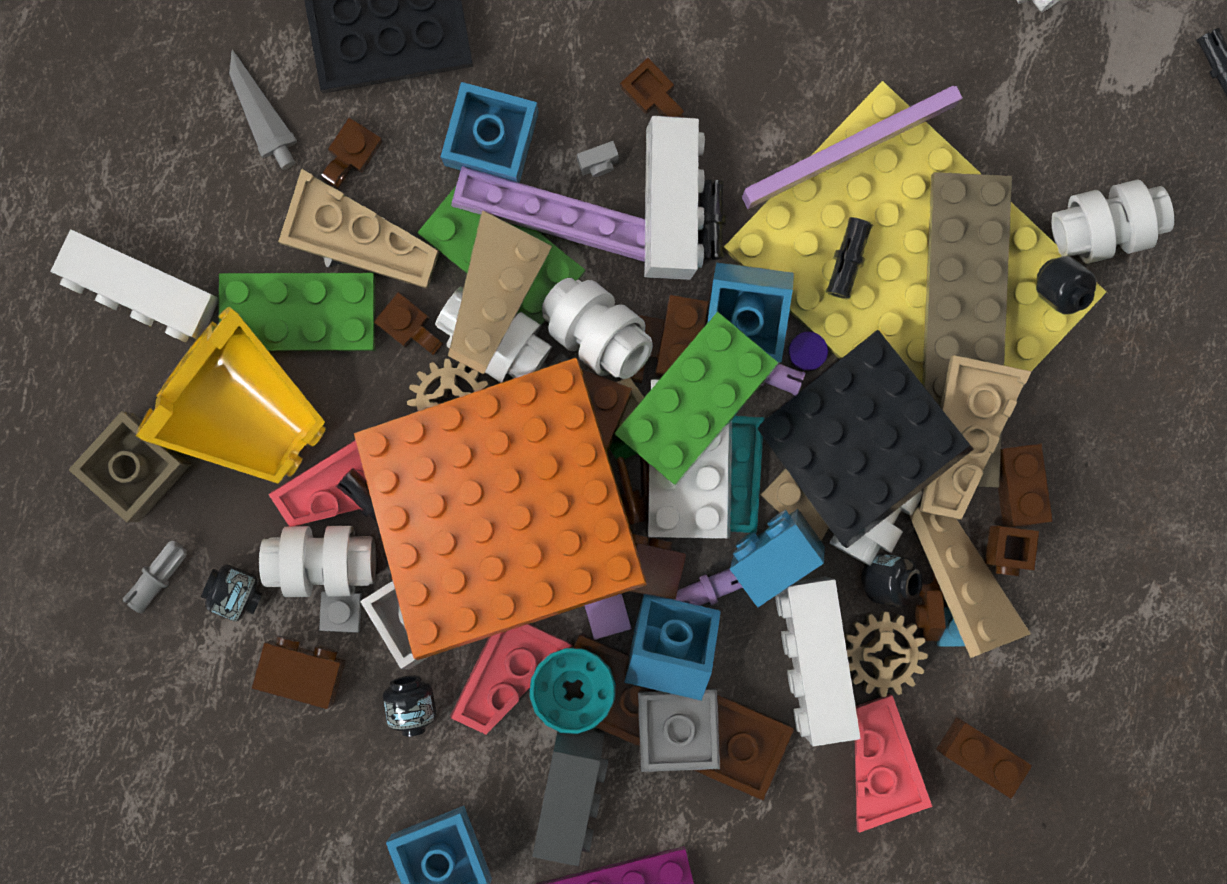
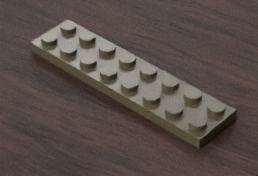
(967, 280)

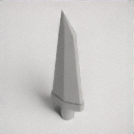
(266, 125)

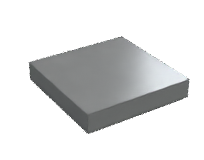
(678, 731)

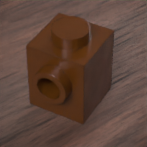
(1011, 549)

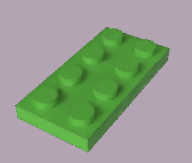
(454, 233)
(304, 309)
(696, 398)

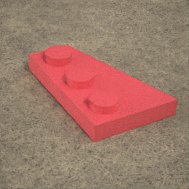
(314, 492)
(503, 675)
(885, 767)

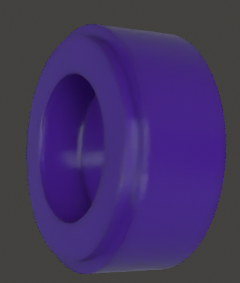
(807, 351)

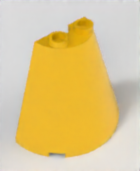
(233, 405)

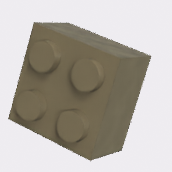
(127, 470)

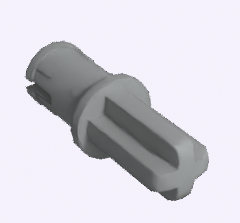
(155, 577)

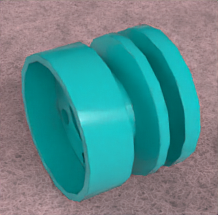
(549, 692)

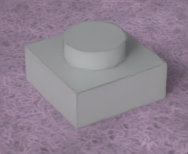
(598, 159)
(340, 613)

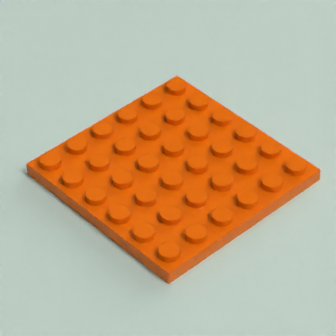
(498, 509)

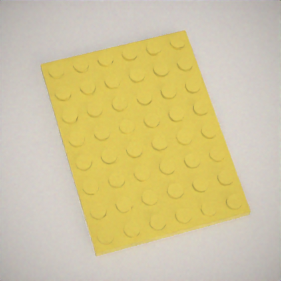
(892, 192)

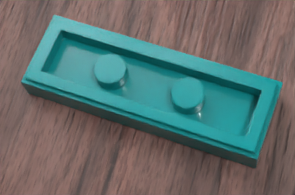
(745, 473)

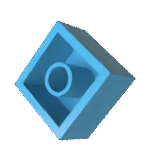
(489, 132)
(755, 303)
(777, 556)
(673, 647)
(439, 852)

